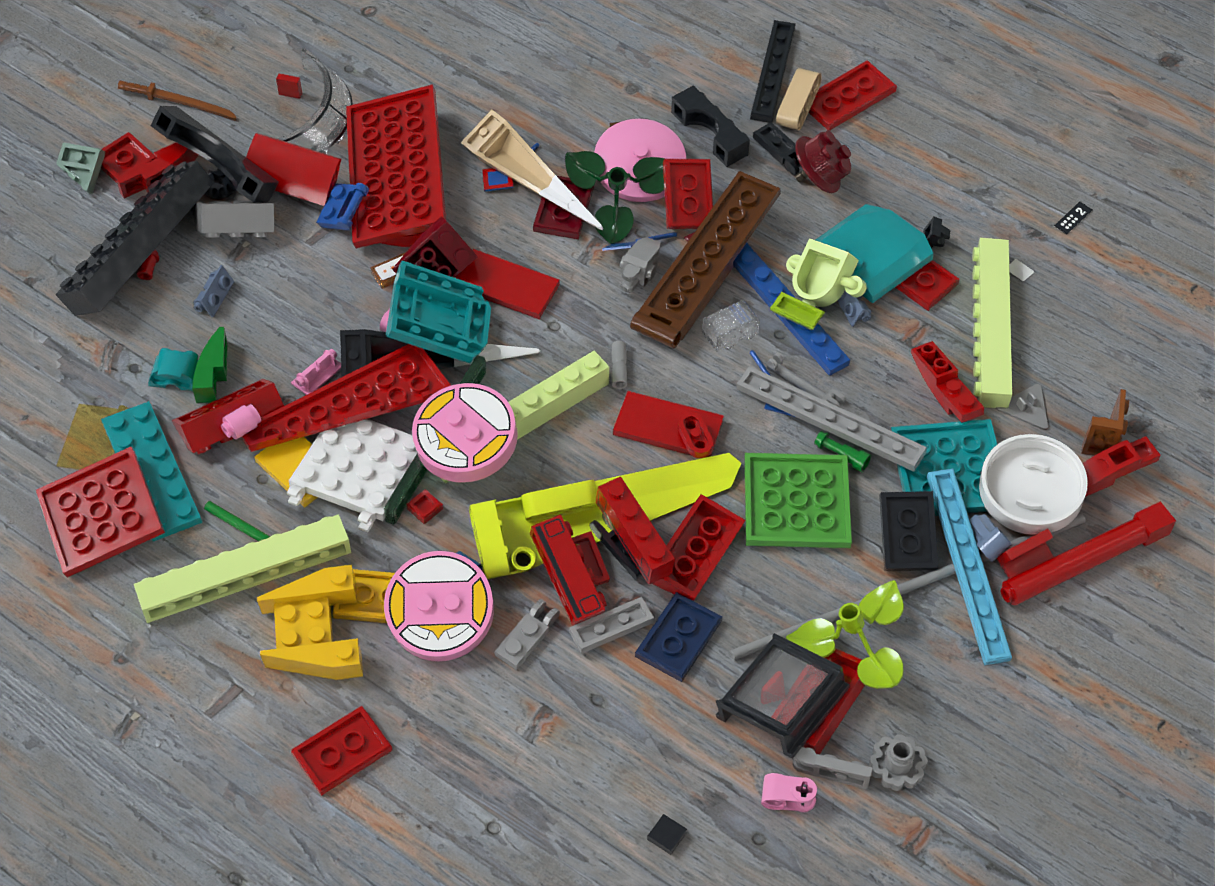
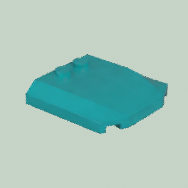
(884, 245)
(438, 313)

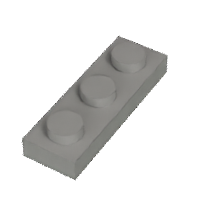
(611, 625)

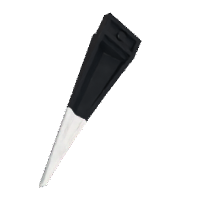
(366, 346)

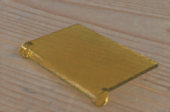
(87, 438)

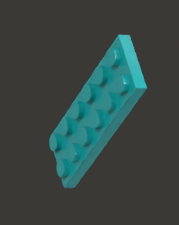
(141, 431)

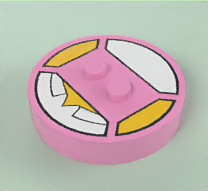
(465, 432)
(439, 606)

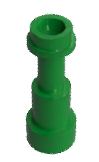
(857, 458)

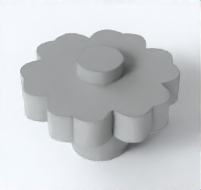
(898, 762)

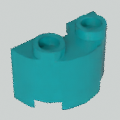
(174, 368)

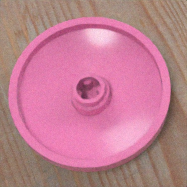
(632, 141)

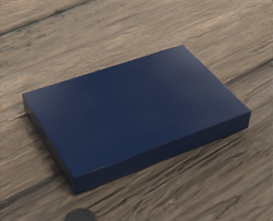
(678, 637)

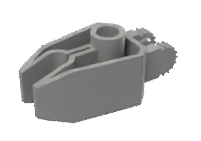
(639, 264)

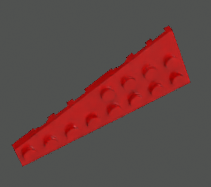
(375, 389)

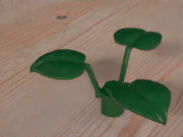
(588, 166)

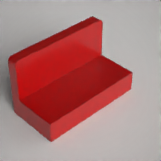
(1026, 554)

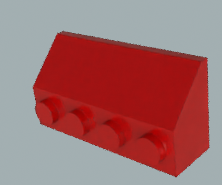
(203, 425)

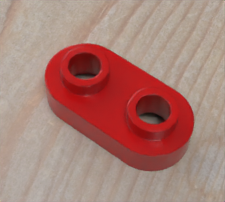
(695, 437)

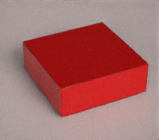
(289, 86)
(424, 506)

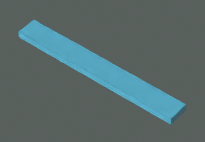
(969, 567)

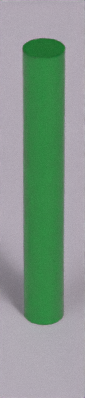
(235, 521)

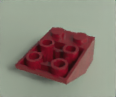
(439, 250)

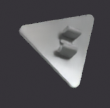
(1028, 407)

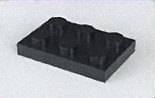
(908, 531)

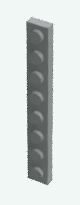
(832, 418)

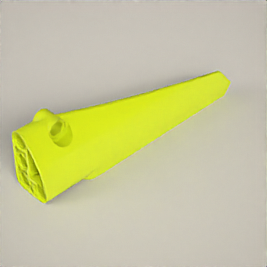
(505, 526)

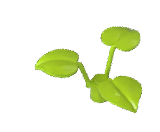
(881, 605)

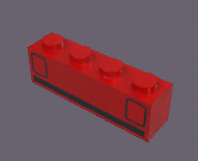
(635, 530)
(567, 569)

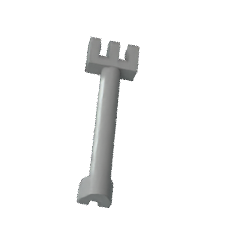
(775, 364)

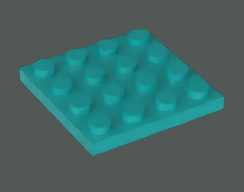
(950, 447)

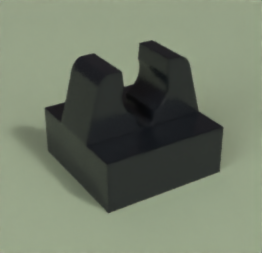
(936, 232)

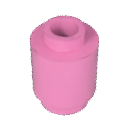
(240, 421)

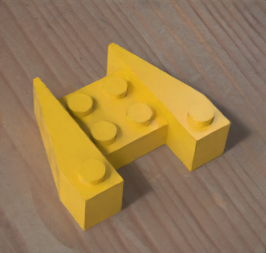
(305, 625)

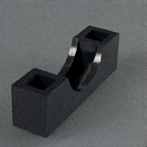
(694, 108)

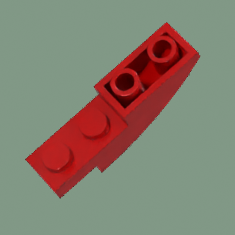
(145, 175)
(944, 383)
(1117, 462)

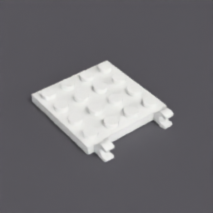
(354, 468)

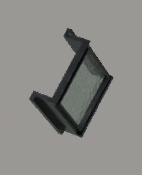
(785, 693)

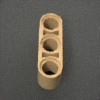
(798, 99)

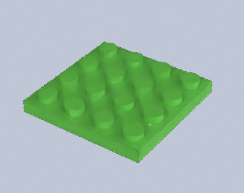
(797, 500)

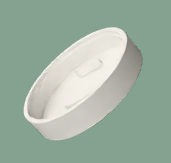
(1033, 484)

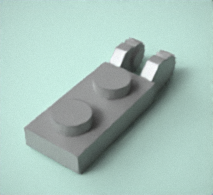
(526, 635)
(832, 768)

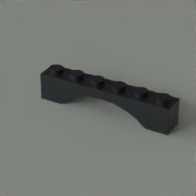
(243, 173)

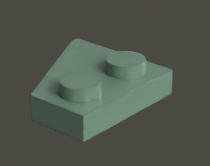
(81, 164)

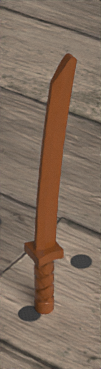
(151, 91)

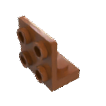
(1107, 432)

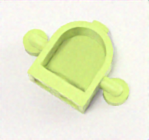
(824, 274)

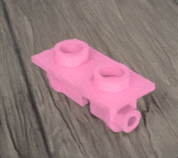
(317, 373)

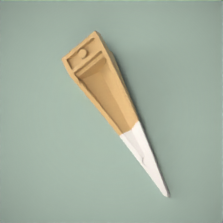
(503, 149)

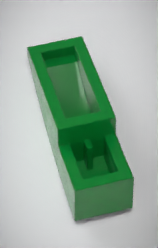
(211, 367)

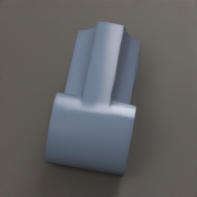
(989, 538)

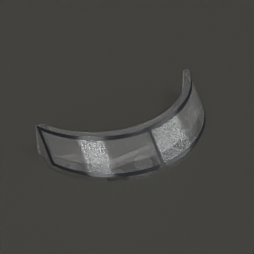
(330, 119)

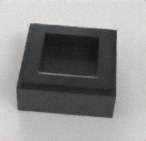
(667, 834)

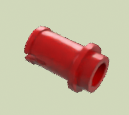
(147, 268)

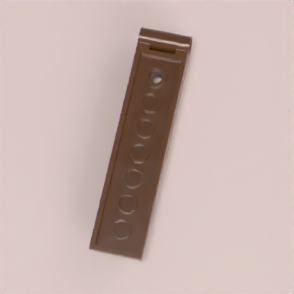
(705, 261)

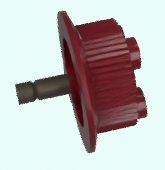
(823, 161)

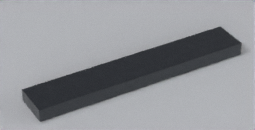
(773, 71)

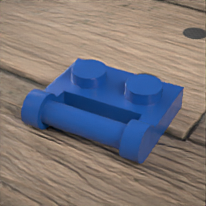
(342, 206)

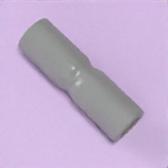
(619, 368)

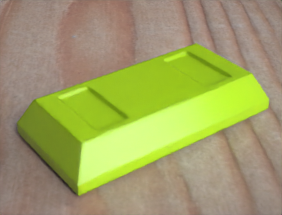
(797, 311)

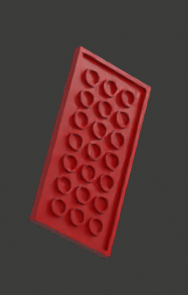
(399, 160)

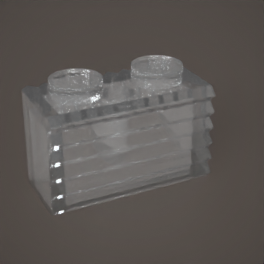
(730, 326)

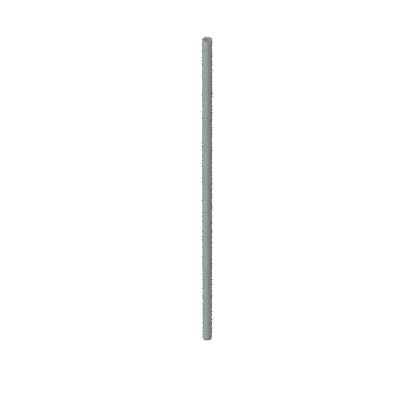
(903, 588)

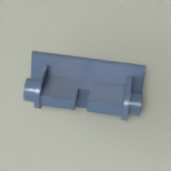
(215, 291)
(854, 309)

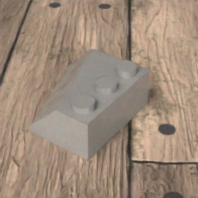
(234, 218)

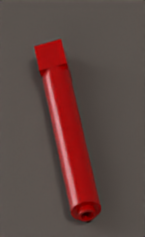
(1145, 528)

